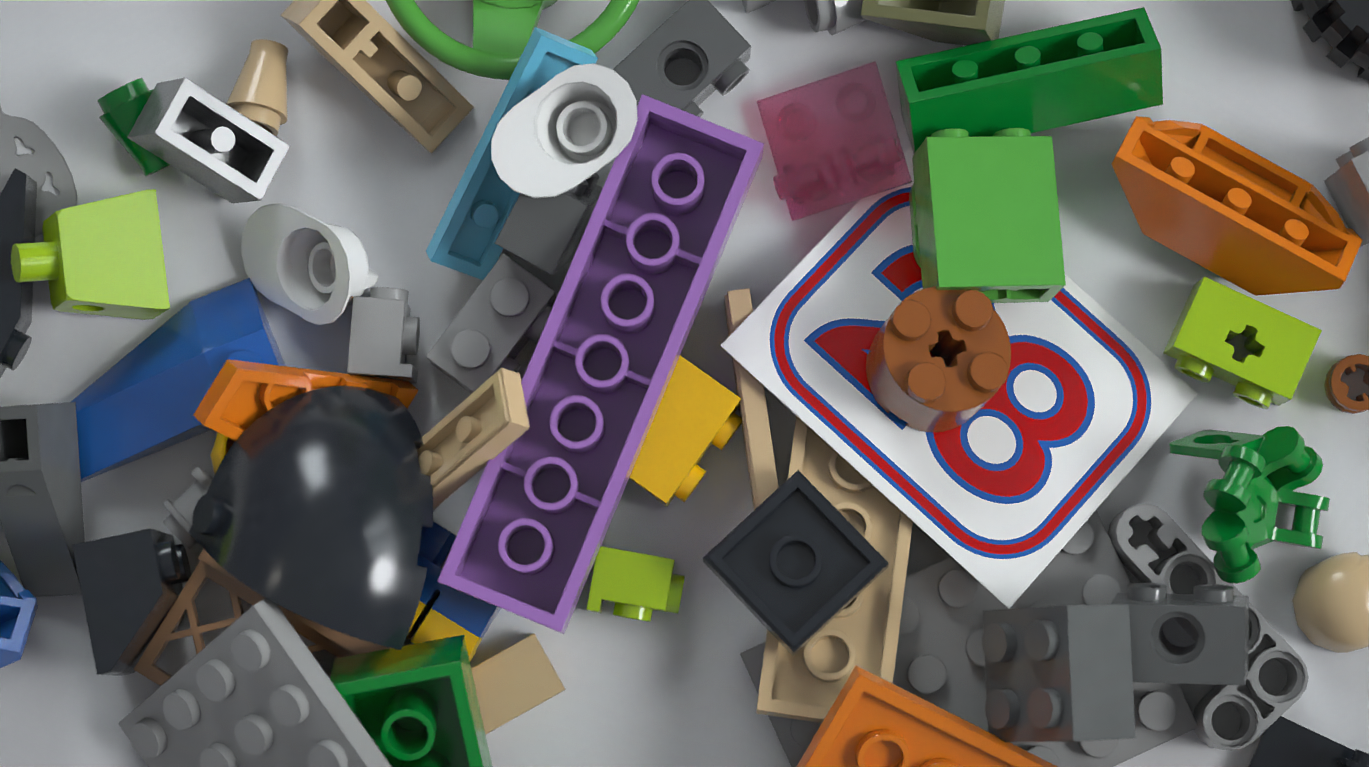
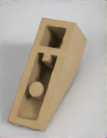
(381, 66)

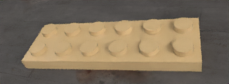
(869, 626)

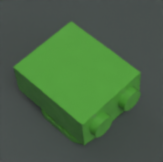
(988, 215)

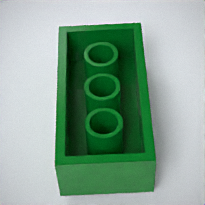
(417, 703)

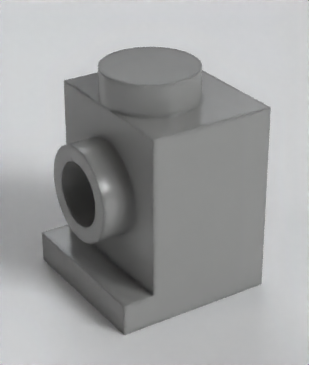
(383, 335)

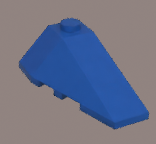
(157, 386)

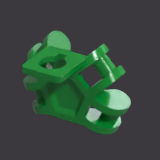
(1245, 501)

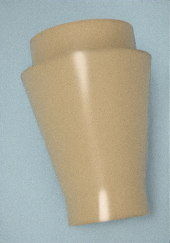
(262, 86)

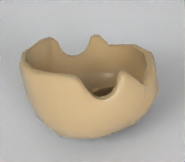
(1334, 603)

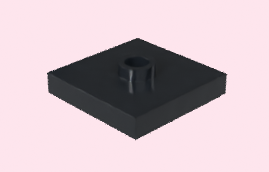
(795, 562)

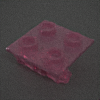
(833, 141)

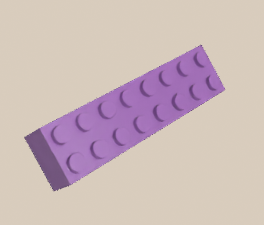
(603, 364)

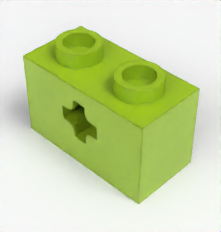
(1277, 340)

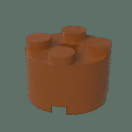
(962, 334)

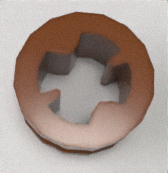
(1337, 391)

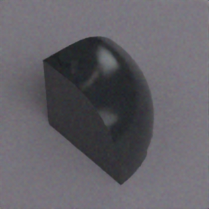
(325, 511)

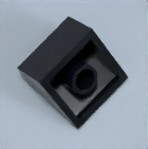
(127, 593)

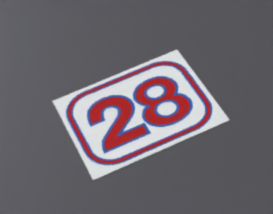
(1021, 470)

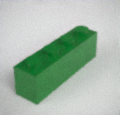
(1034, 78)

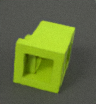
(635, 584)

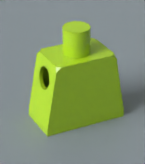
(100, 258)

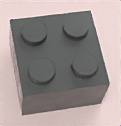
(1059, 673)

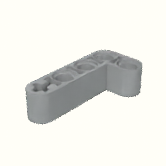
(1256, 706)

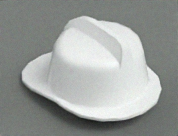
(564, 131)
(304, 262)

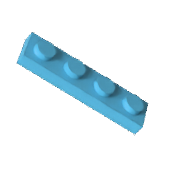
(482, 199)

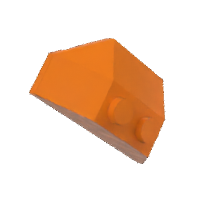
(1232, 209)

